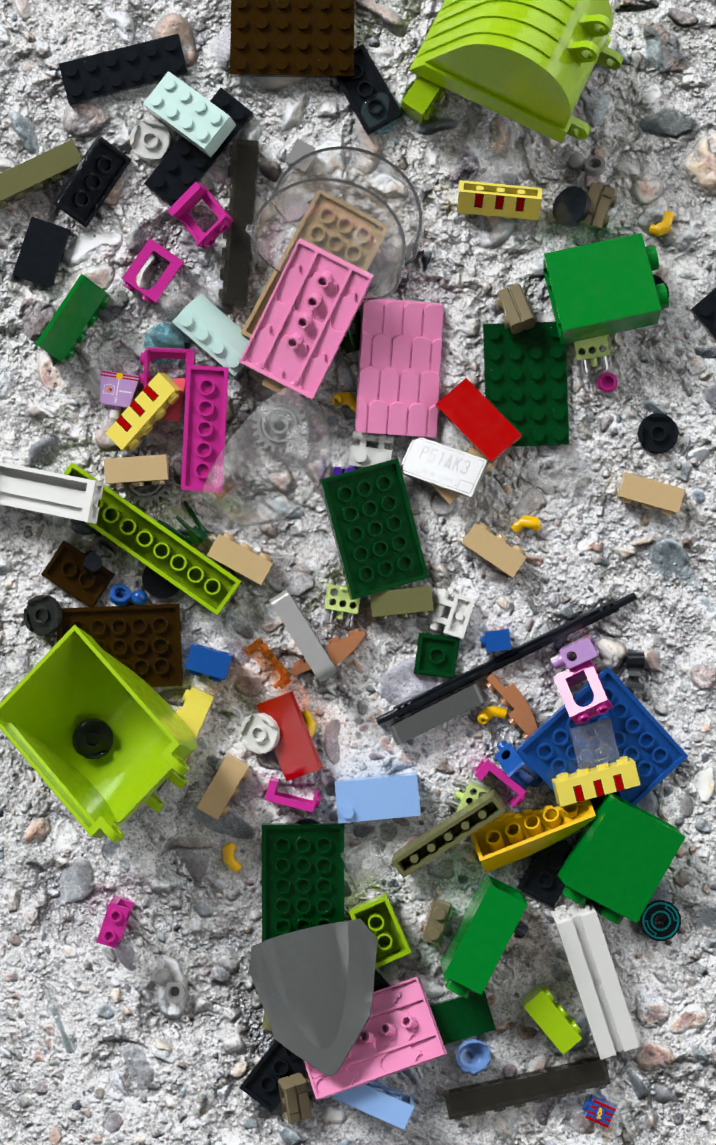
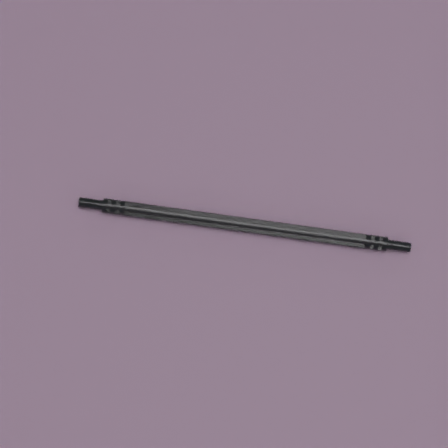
(506, 658)

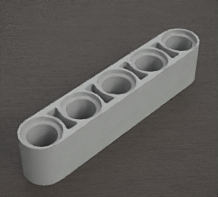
(303, 635)

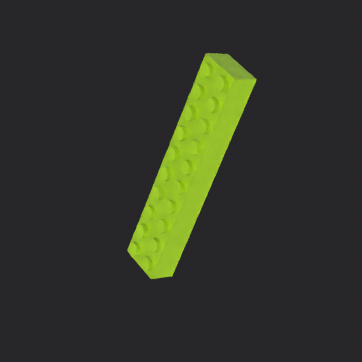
(161, 548)

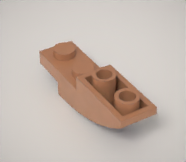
(337, 649)
(521, 714)

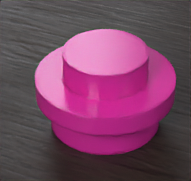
(607, 382)

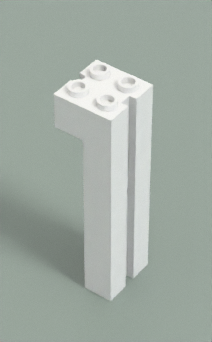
(50, 492)
(595, 978)

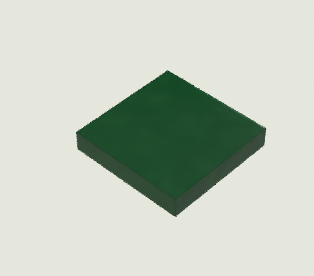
(436, 655)

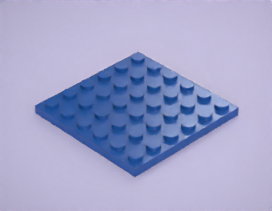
(636, 733)

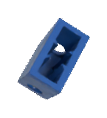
(515, 765)

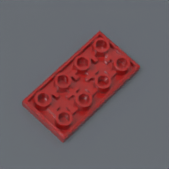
(478, 420)
(295, 747)

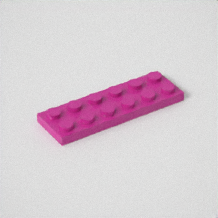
(203, 423)

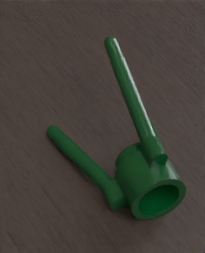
(350, 342)
(195, 534)

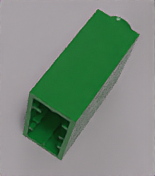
(604, 288)
(620, 859)
(482, 936)

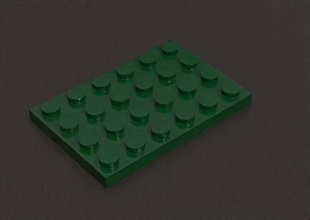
(528, 381)
(374, 528)
(301, 876)

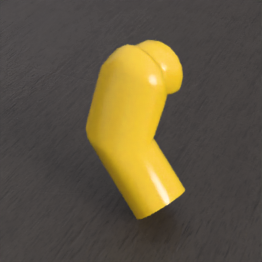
(662, 227)
(345, 398)
(528, 522)
(490, 712)
(310, 722)
(228, 856)

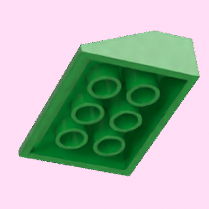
(73, 319)

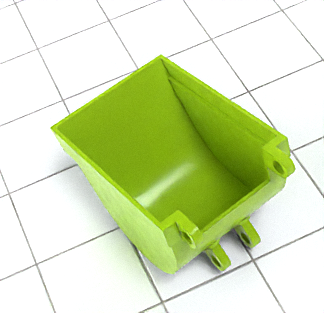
(520, 57)
(86, 683)

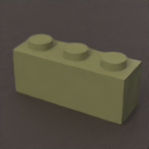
(402, 602)

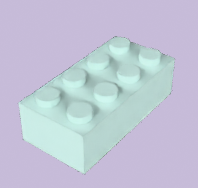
(189, 114)

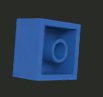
(209, 662)

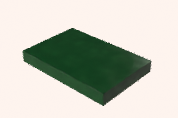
(463, 1017)

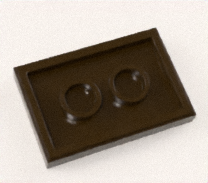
(67, 572)

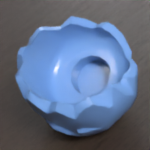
(473, 1056)

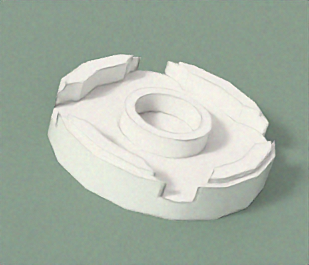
(150, 140)
(260, 733)

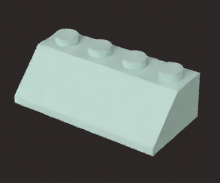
(213, 333)

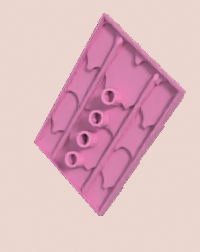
(306, 318)
(399, 367)
(394, 1039)

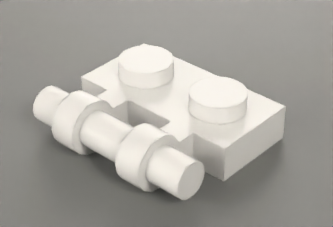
(365, 456)
(458, 616)

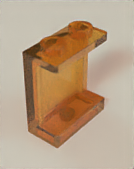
(274, 660)

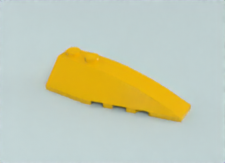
(525, 833)

